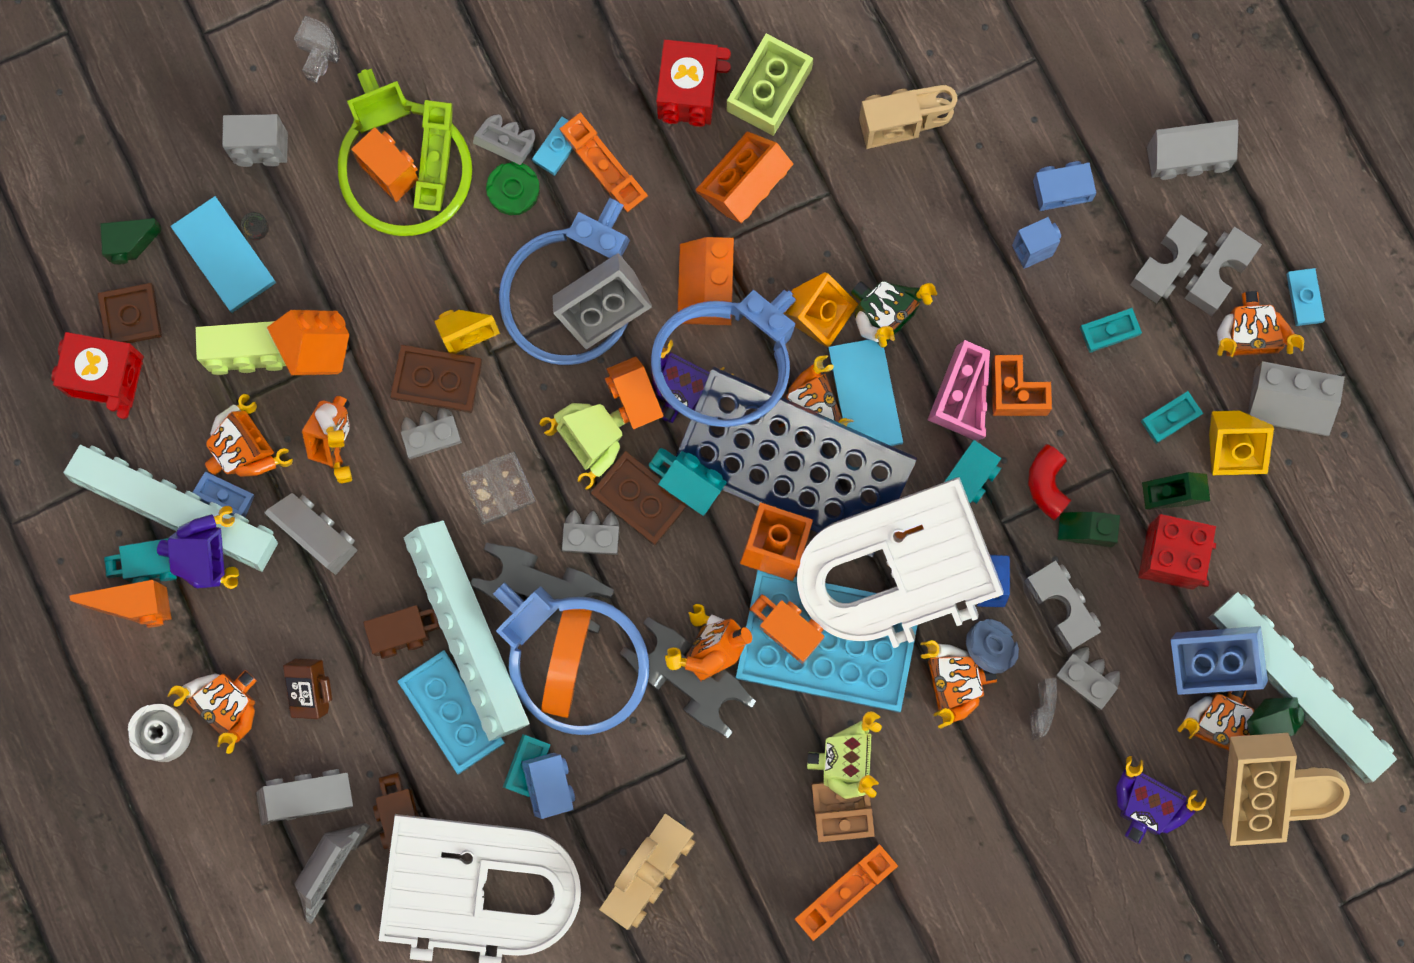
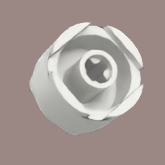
(145, 739)

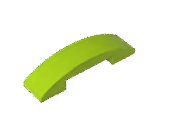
(434, 155)

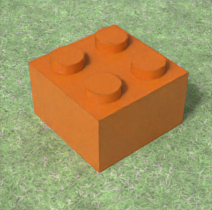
(385, 163)
(776, 541)

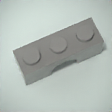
(1183, 241)
(1235, 252)
(1054, 583)

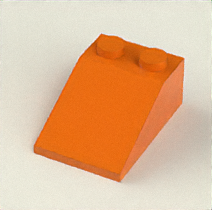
(138, 602)

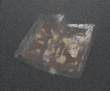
(498, 488)
(1042, 717)

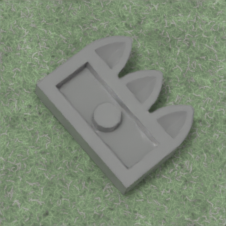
(505, 139)
(430, 434)
(591, 536)
(1088, 679)

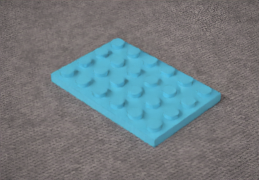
(838, 668)

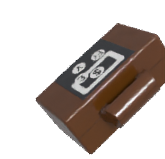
(307, 688)

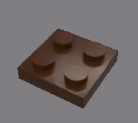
(130, 314)

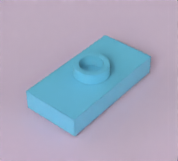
(554, 150)
(1305, 297)

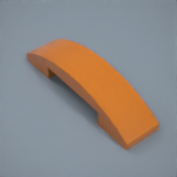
(602, 163)
(565, 662)
(846, 892)

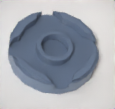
(992, 646)

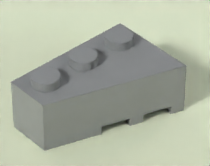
(304, 796)

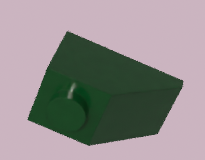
(127, 239)
(1176, 491)
(1089, 528)
(1276, 716)

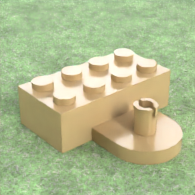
(1268, 792)
(646, 871)

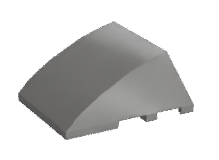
(324, 866)

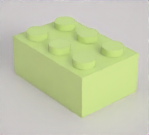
(769, 84)
(237, 348)

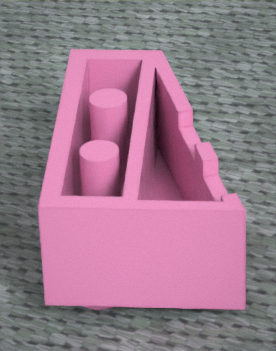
(962, 394)

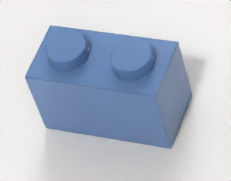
(1064, 185)
(1036, 242)
(548, 785)

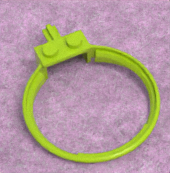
(378, 108)

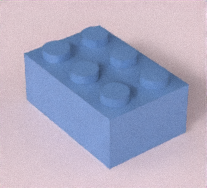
(1219, 660)

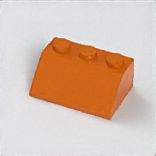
(745, 176)
(706, 275)
(311, 341)

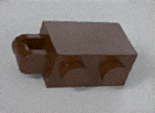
(399, 630)
(391, 804)

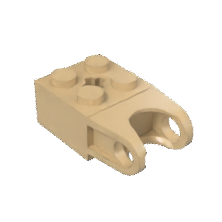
(904, 114)

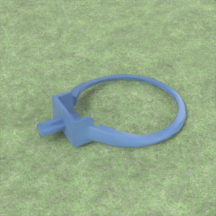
(592, 234)
(760, 312)
(531, 614)

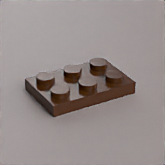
(436, 378)
(637, 499)

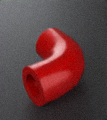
(1042, 482)

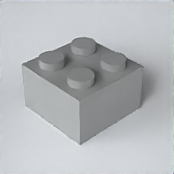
(255, 139)

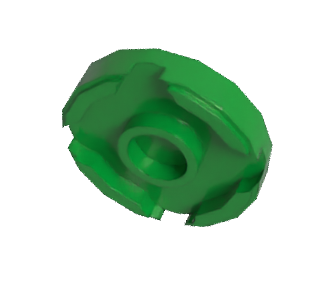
(513, 188)

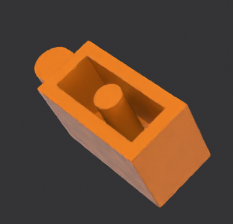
(788, 628)

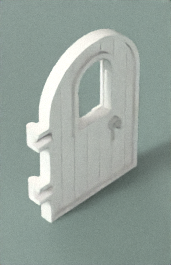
(929, 566)
(444, 895)

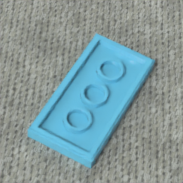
(223, 254)
(866, 390)
(448, 712)

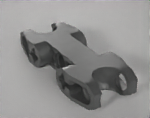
(523, 579)
(705, 695)

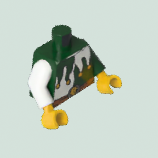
(888, 308)

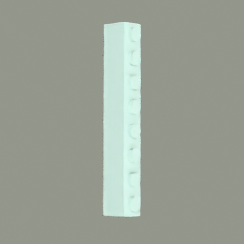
(165, 504)
(466, 630)
(1322, 708)

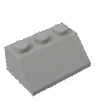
(1193, 149)
(601, 301)
(1295, 398)
(313, 531)

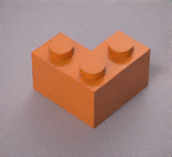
(632, 386)
(1014, 396)

